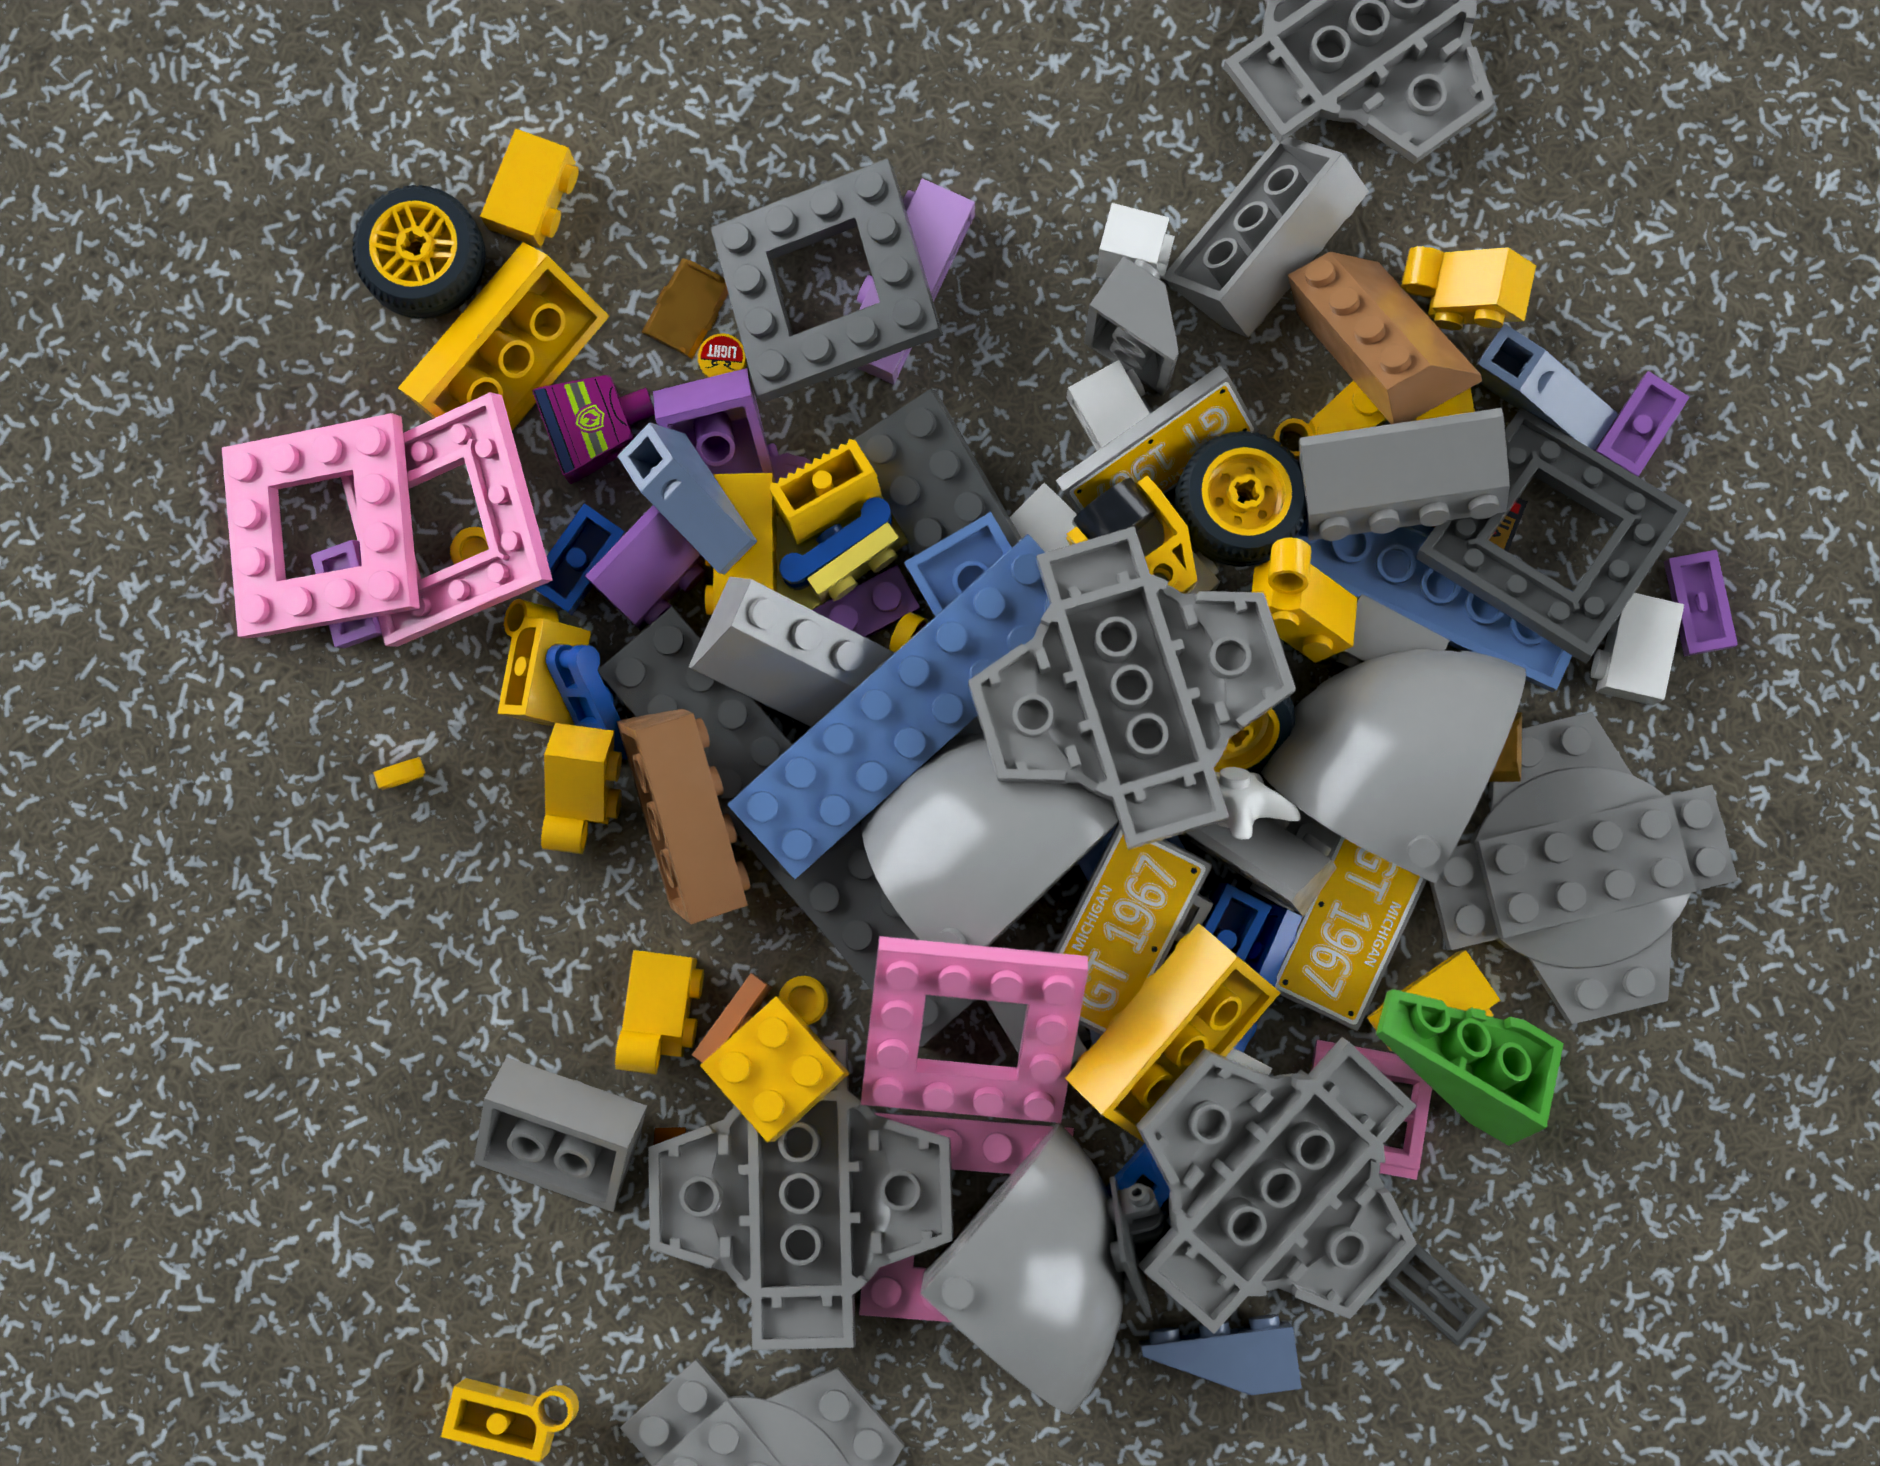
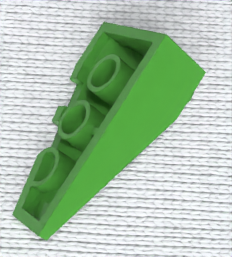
(1483, 1066)

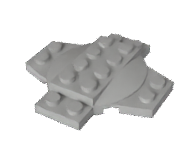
(1377, 63)
(1131, 687)
(1583, 871)
(1276, 1184)
(803, 1214)
(805, 1425)

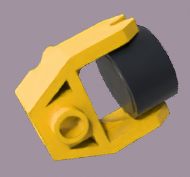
(1135, 505)

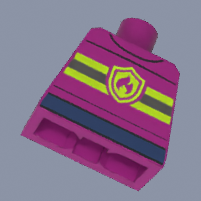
(590, 422)

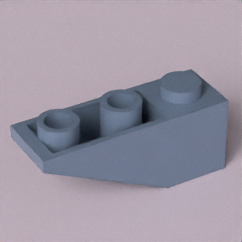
(1540, 384)
(687, 494)
(1244, 1358)

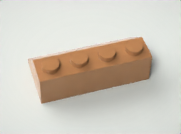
(1380, 336)
(684, 813)

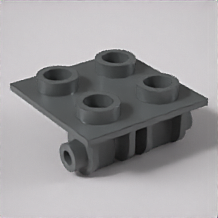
(1139, 1229)

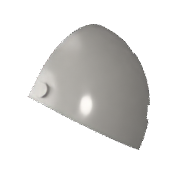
(1400, 751)
(976, 852)
(1038, 1274)

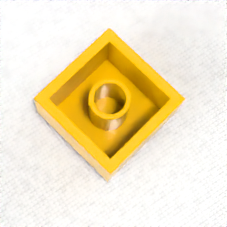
(774, 1069)

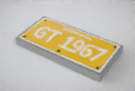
(1162, 440)
(1129, 920)
(1349, 935)

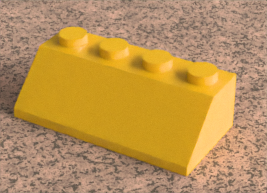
(508, 339)
(1189, 1004)

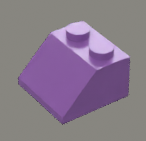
(719, 420)
(647, 569)

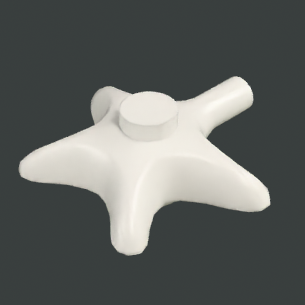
(1250, 799)

